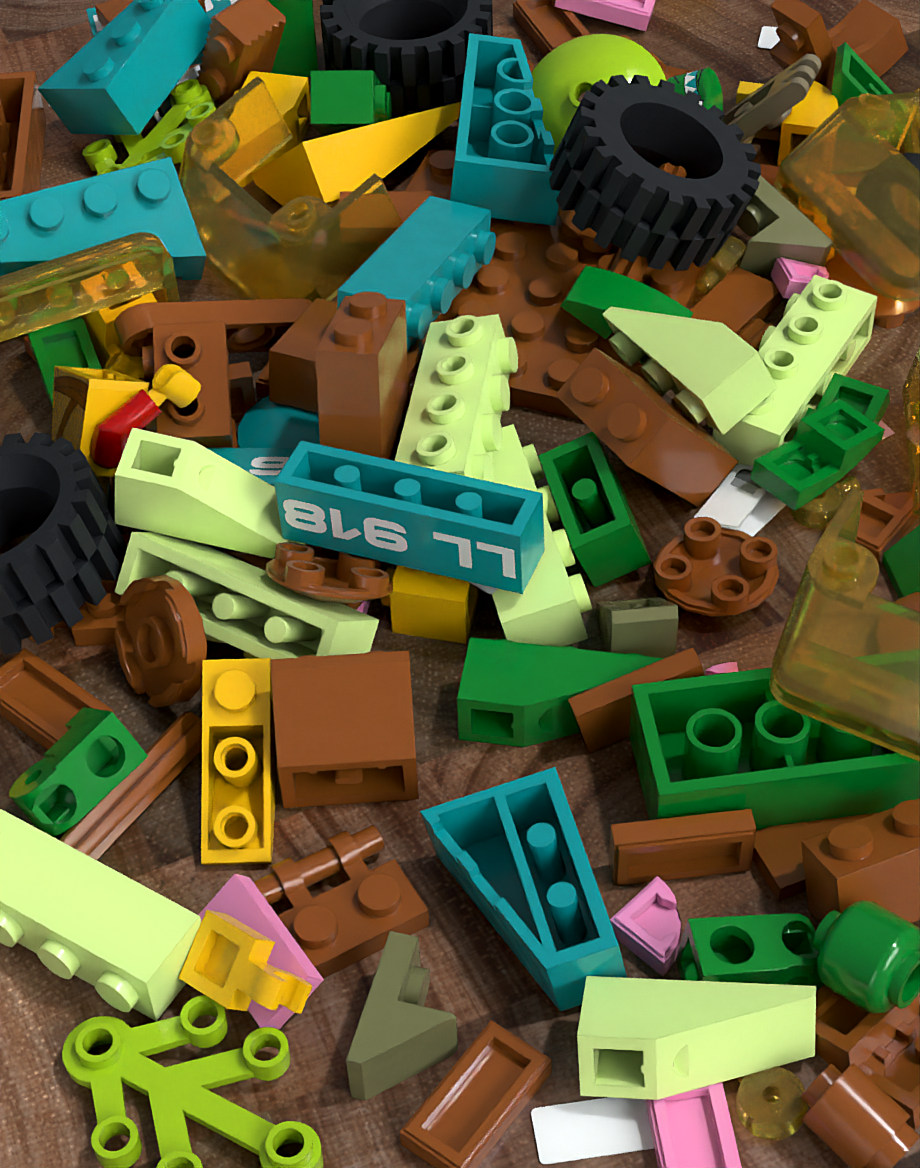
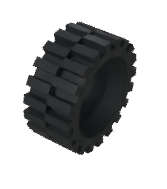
(409, 45)
(614, 179)
(73, 543)

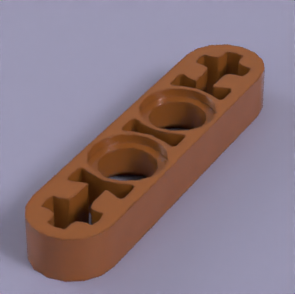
(248, 323)

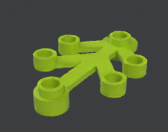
(189, 106)
(182, 1087)

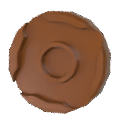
(161, 640)

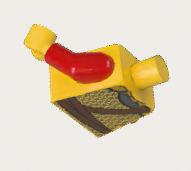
(103, 405)

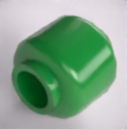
(869, 956)

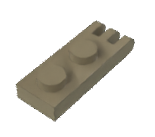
(774, 99)

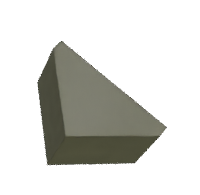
(639, 626)

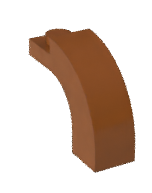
(866, 29)

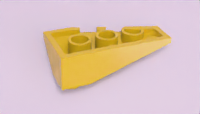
(350, 157)

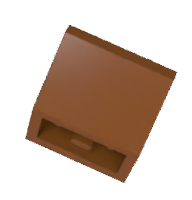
(344, 728)

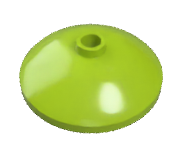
(578, 65)

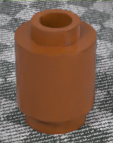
(857, 1119)

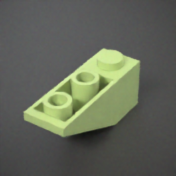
(699, 360)
(194, 495)
(685, 1034)

